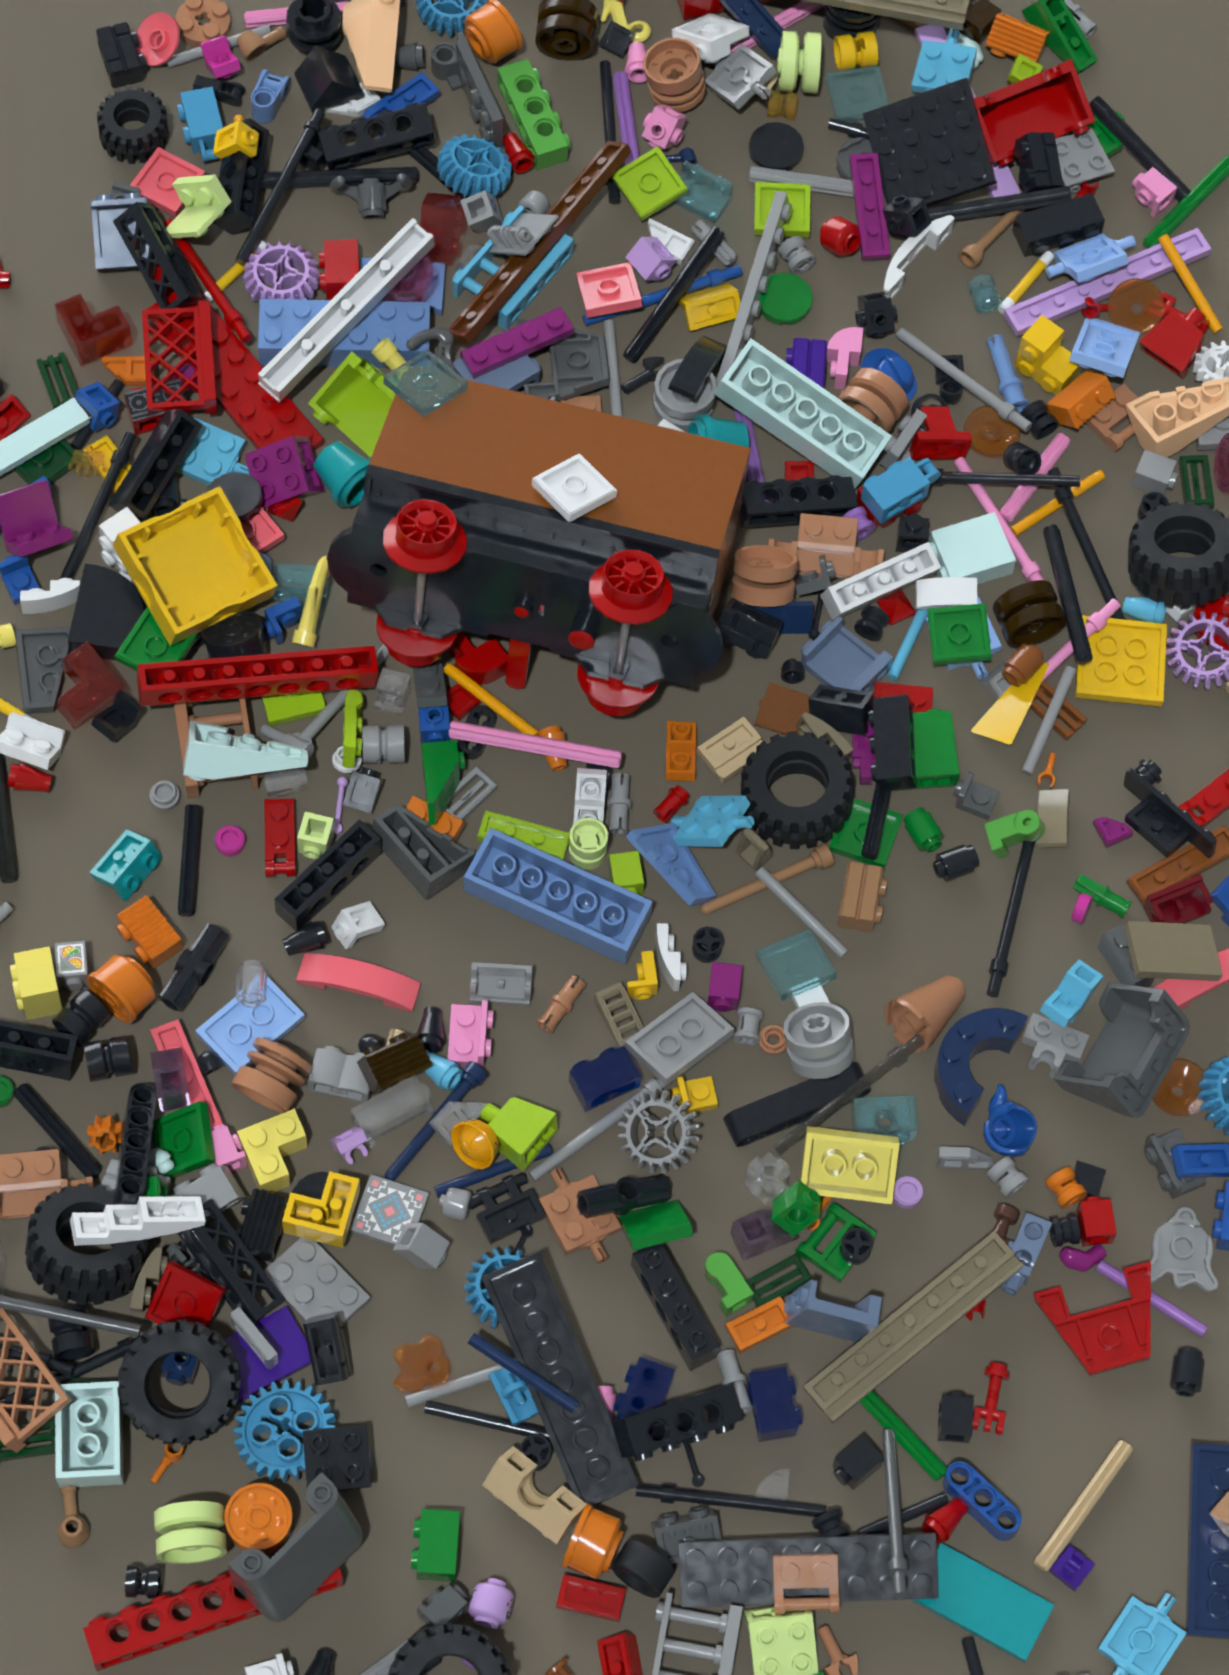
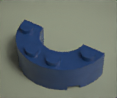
(967, 1037)

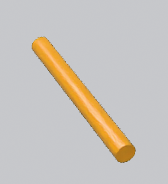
(1190, 283)
(1053, 505)
(489, 700)

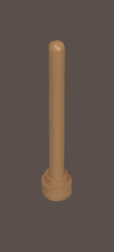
(972, 253)
(819, 858)

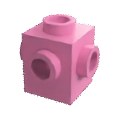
(663, 127)

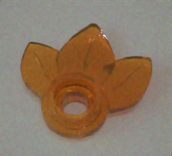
(417, 1361)

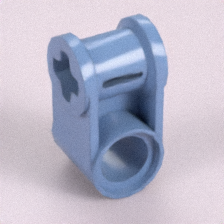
(268, 96)

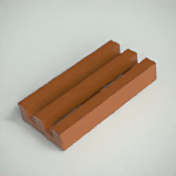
(1067, 708)

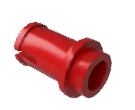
(673, 801)

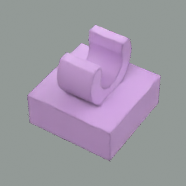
(349, 1140)

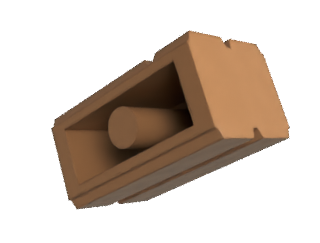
(860, 897)

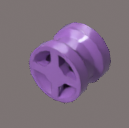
(865, 527)

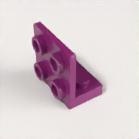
(284, 470)
(30, 520)

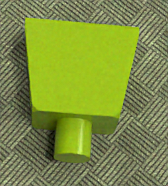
(520, 1129)

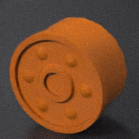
(492, 32)
(122, 987)
(258, 1518)
(593, 1543)

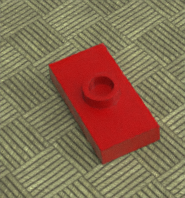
(590, 1598)

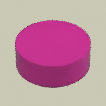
(230, 840)
(1082, 908)

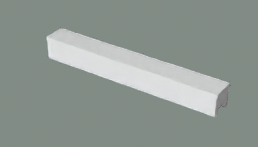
(345, 310)

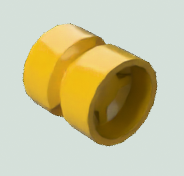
(855, 51)

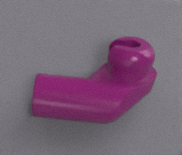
(1080, 1260)

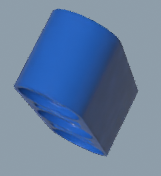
(985, 1516)

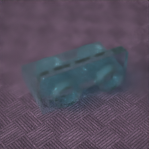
(294, 581)

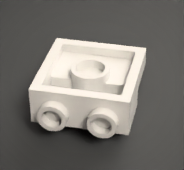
(712, 35)

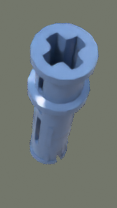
(1010, 385)

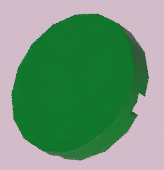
(786, 299)

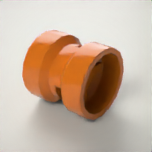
(1066, 1187)

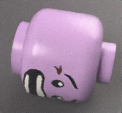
(491, 1603)

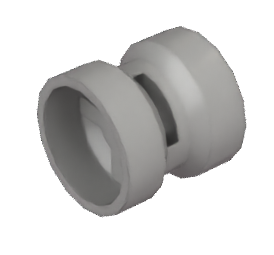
(796, 254)
(1007, 1177)

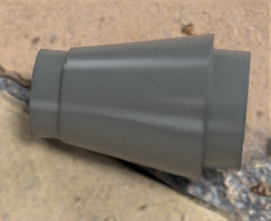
(410, 56)

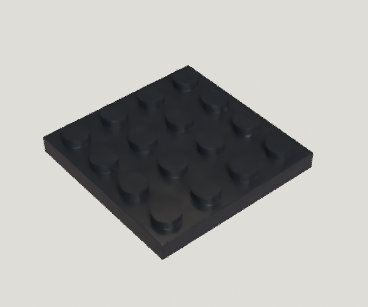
(931, 145)

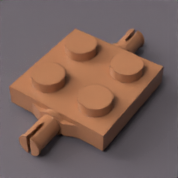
(571, 1228)

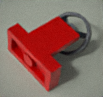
(940, 437)

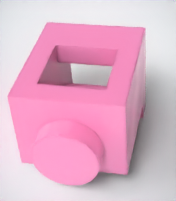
(1154, 191)
(227, 1148)

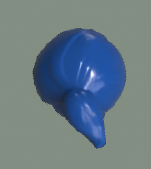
(1009, 1126)

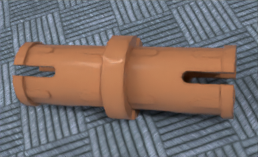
(561, 1004)

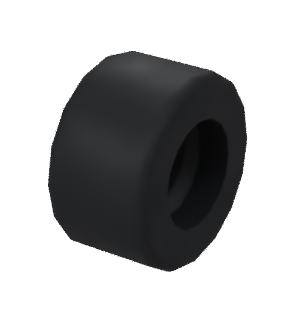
(642, 1568)

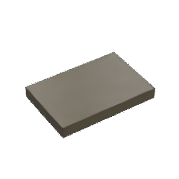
(1173, 951)

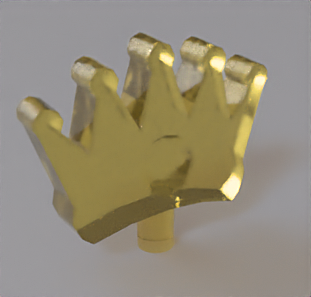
(87, 460)

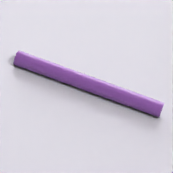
(1156, 1301)

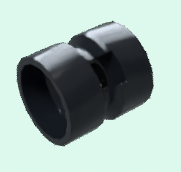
(83, 1015)
(107, 1058)
(70, 1339)

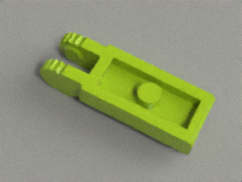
(351, 726)

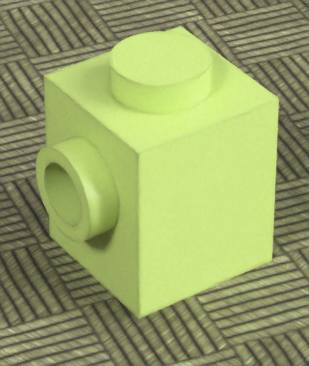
(315, 835)

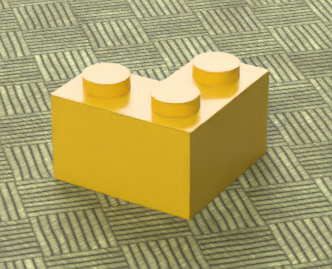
(1044, 357)
(326, 1218)

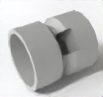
(383, 744)

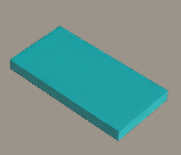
(987, 1604)

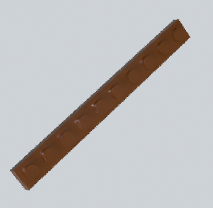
(517, 267)

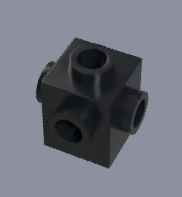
(906, 216)
(876, 314)

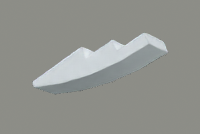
(136, 1222)

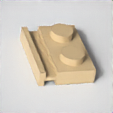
(729, 749)

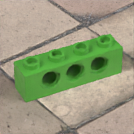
(512, 82)

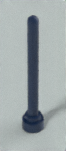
(472, 1076)

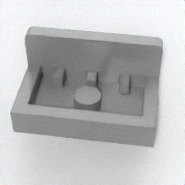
(898, 447)

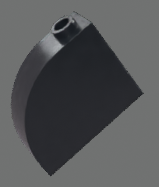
(104, 611)

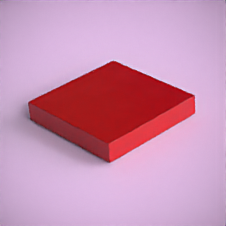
(184, 1296)

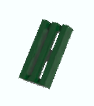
(52, 362)
(1193, 459)
(785, 1291)
(33, 1452)

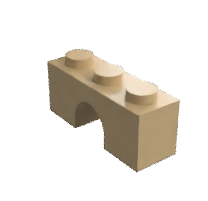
(512, 1484)

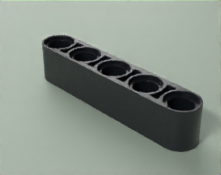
(788, 1106)
(135, 1144)

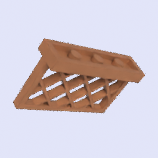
(10, 1432)

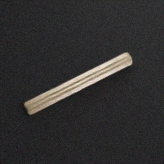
(1083, 1505)

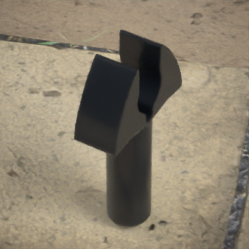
(644, 377)

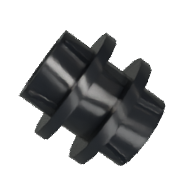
(313, 24)

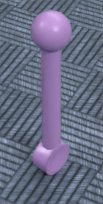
(342, 782)

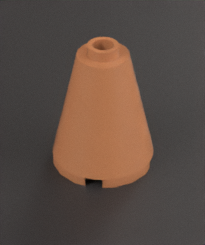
(925, 1010)

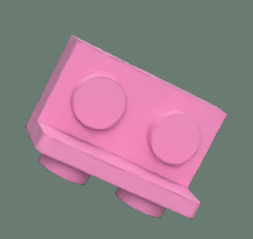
(468, 1033)

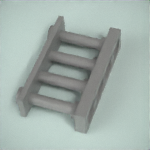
(721, 1655)

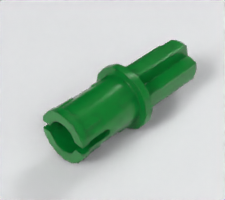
(1102, 895)

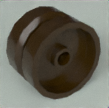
(566, 28)
(1029, 613)

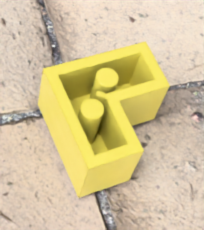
(35, 983)
(267, 1145)

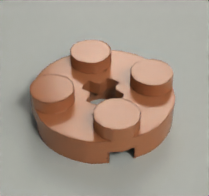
(192, 11)

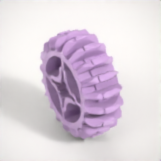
(271, 264)
(1194, 649)

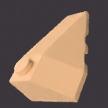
(372, 39)
(1176, 418)

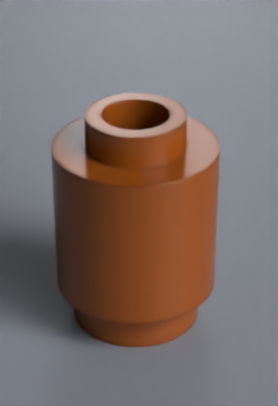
(1023, 664)

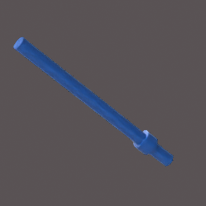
(712, 278)

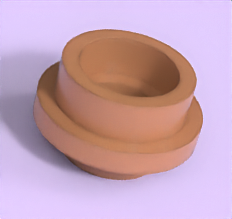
(776, 1032)

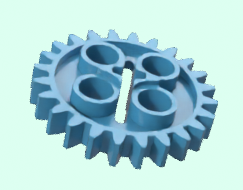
(269, 1454)

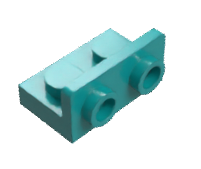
(127, 864)

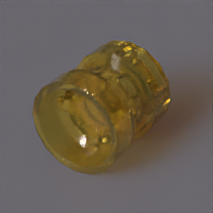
(776, 102)

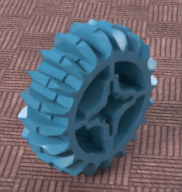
(446, 15)
(473, 166)
(1216, 1094)
(479, 1297)

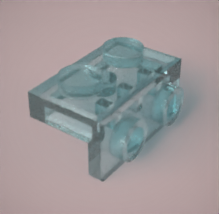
(707, 193)

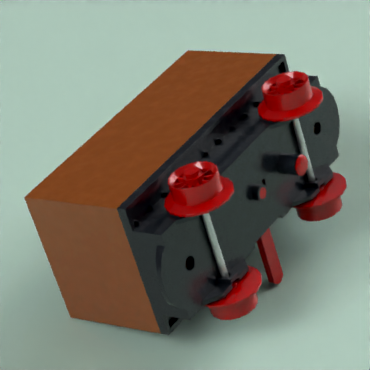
(469, 545)

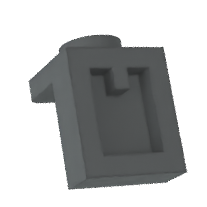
(813, 582)
(975, 797)

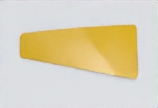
(1008, 712)

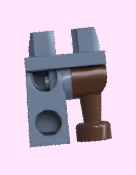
(1027, 1243)

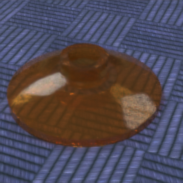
(1136, 292)
(986, 421)
(1182, 1075)

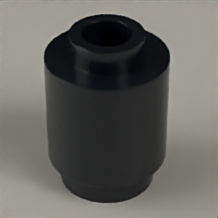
(956, 862)
(1187, 1372)

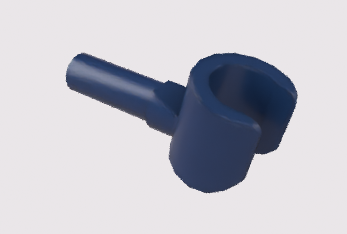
(685, 154)

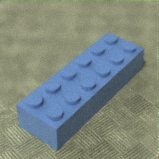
(399, 321)
(557, 896)

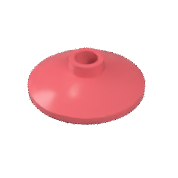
(158, 38)

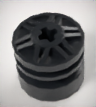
(845, 21)

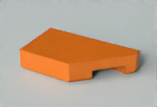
(128, 369)

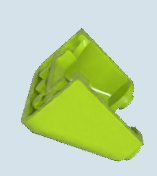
(355, 401)

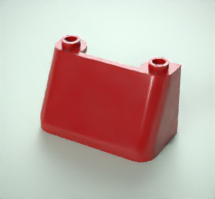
(1040, 104)

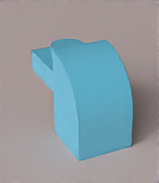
(1072, 994)

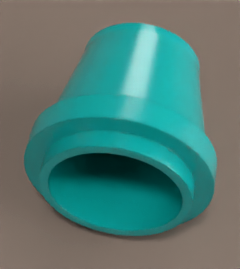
(720, 429)
(342, 473)

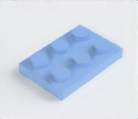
(1104, 347)
(236, 1027)

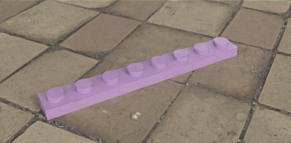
(1072, 295)

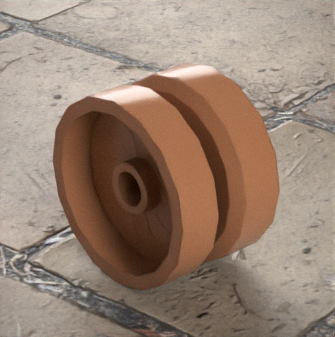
(875, 397)
(764, 576)

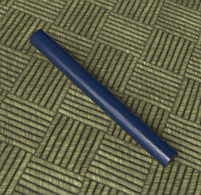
(482, 1175)
(523, 1373)

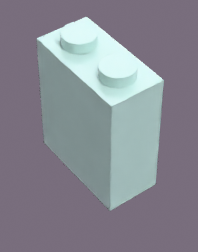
(973, 549)

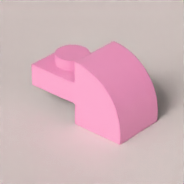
(844, 351)

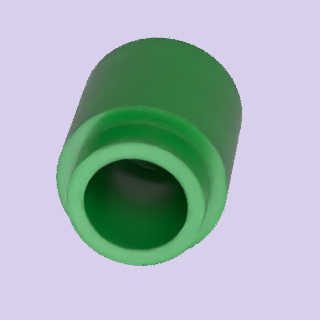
(923, 830)

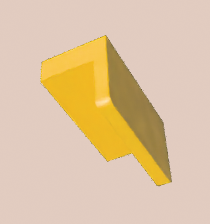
(710, 306)

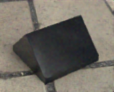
(326, 79)

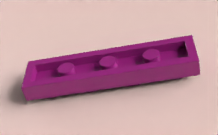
(869, 206)
(517, 342)

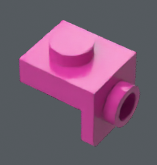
(219, 58)

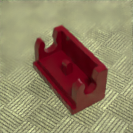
(1179, 902)

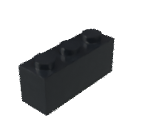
(1058, 225)
(893, 742)

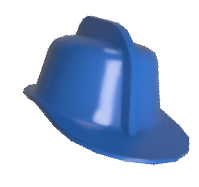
(894, 366)

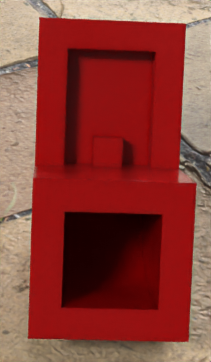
(482, 663)

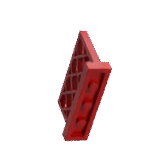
(204, 358)

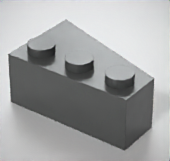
(420, 852)

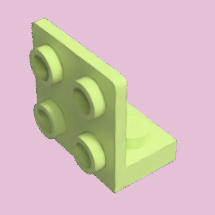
(203, 203)
(781, 1642)

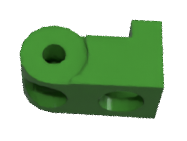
(1013, 830)
(730, 1283)

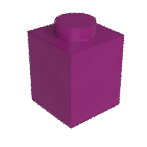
(724, 986)

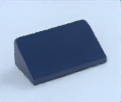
(796, 616)

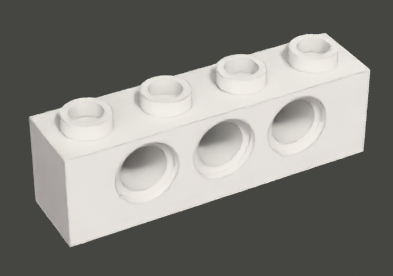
(880, 581)

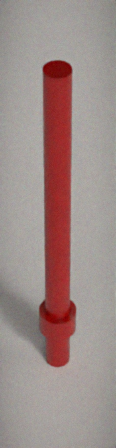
(231, 316)

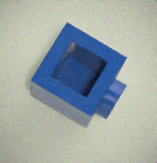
(434, 724)

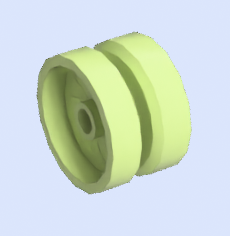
(797, 61)
(190, 1532)

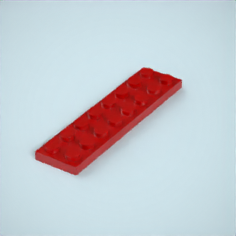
(237, 386)

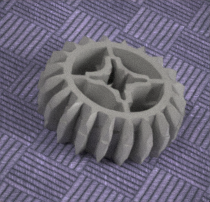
(649, 1122)

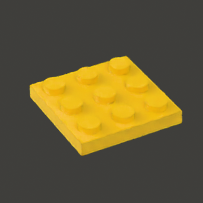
(1125, 663)

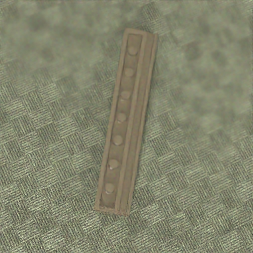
(933, 12)
(913, 1327)

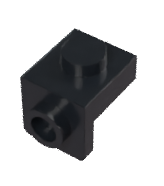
(118, 718)

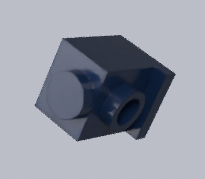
(180, 1373)

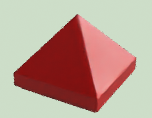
(286, 509)
(897, 607)

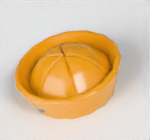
(475, 1143)

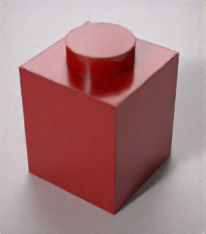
(1096, 1221)

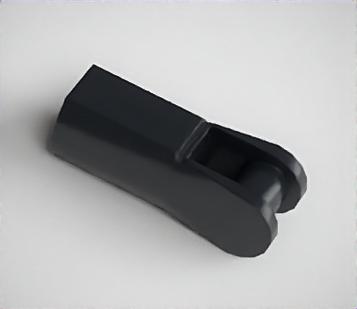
(234, 89)

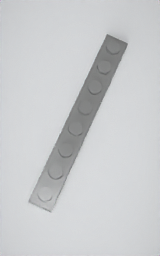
(757, 281)

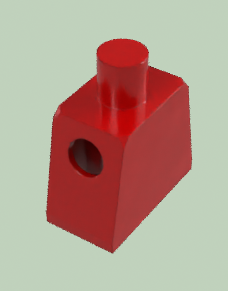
(1175, 341)

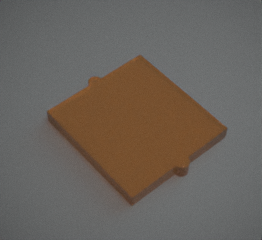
(781, 709)

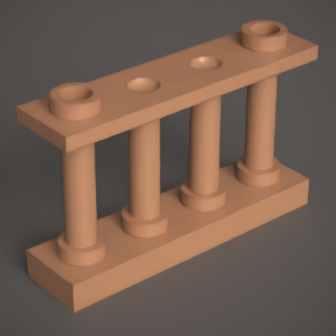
(183, 720)

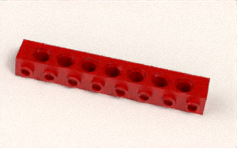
(257, 675)
(171, 1631)

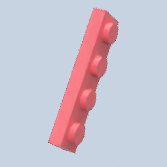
(172, 1036)

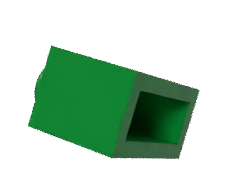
(437, 1545)

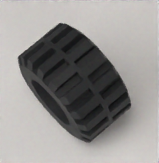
(127, 107)

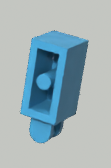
(201, 120)
(898, 487)

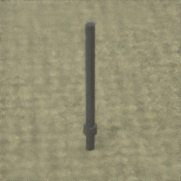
(70, 1316)
(897, 1564)

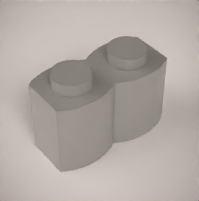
(338, 1075)

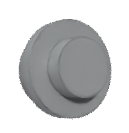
(164, 795)

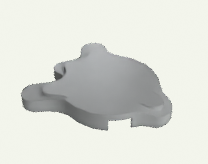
(1183, 1252)

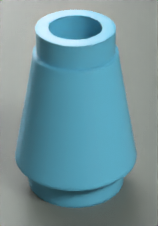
(1145, 609)
(443, 1072)

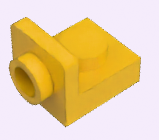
(236, 138)
(647, 978)
(697, 1092)

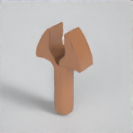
(836, 1654)

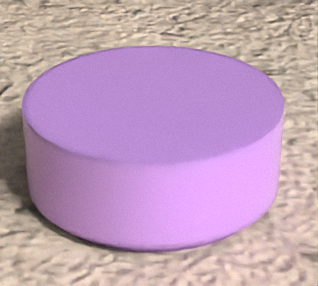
(907, 1192)

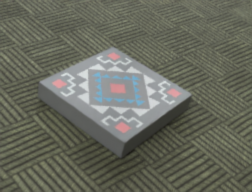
(387, 1209)

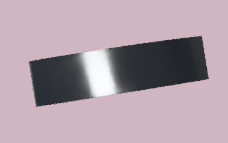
(696, 366)

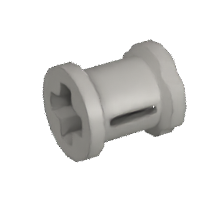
(748, 1026)

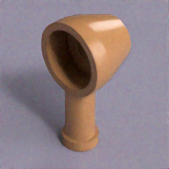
(253, 45)
(78, 1538)

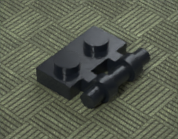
(510, 1215)

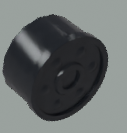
(235, 636)

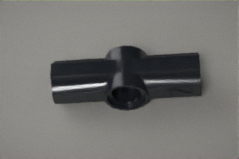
(194, 967)
(609, 1200)

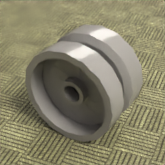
(679, 408)
(819, 1040)

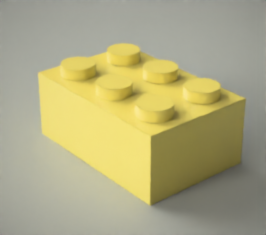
(850, 1164)

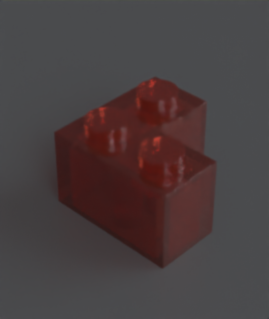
(440, 217)
(91, 334)
(94, 686)

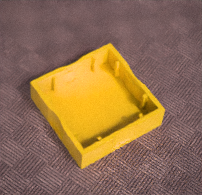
(194, 566)

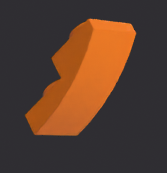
(680, 751)

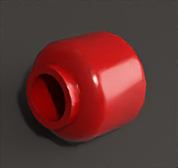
(840, 236)

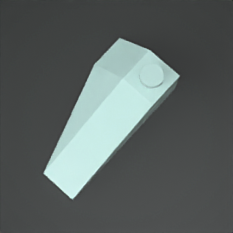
(219, 755)

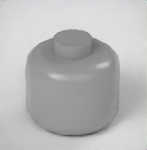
(535, 203)
(455, 1203)

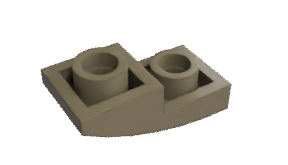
(819, 728)
(1054, 811)
(150, 1272)

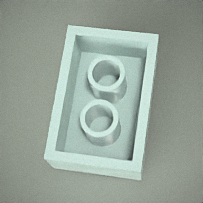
(90, 1436)

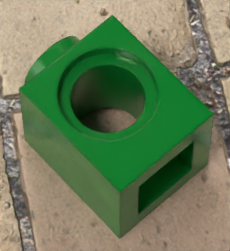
(796, 1208)

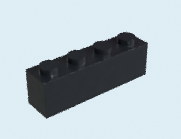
(156, 463)

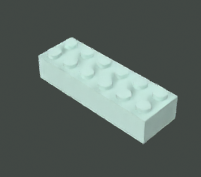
(801, 413)

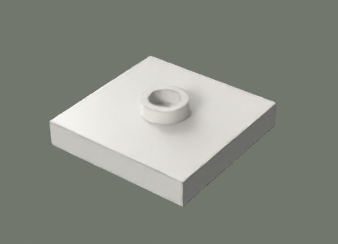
(574, 487)

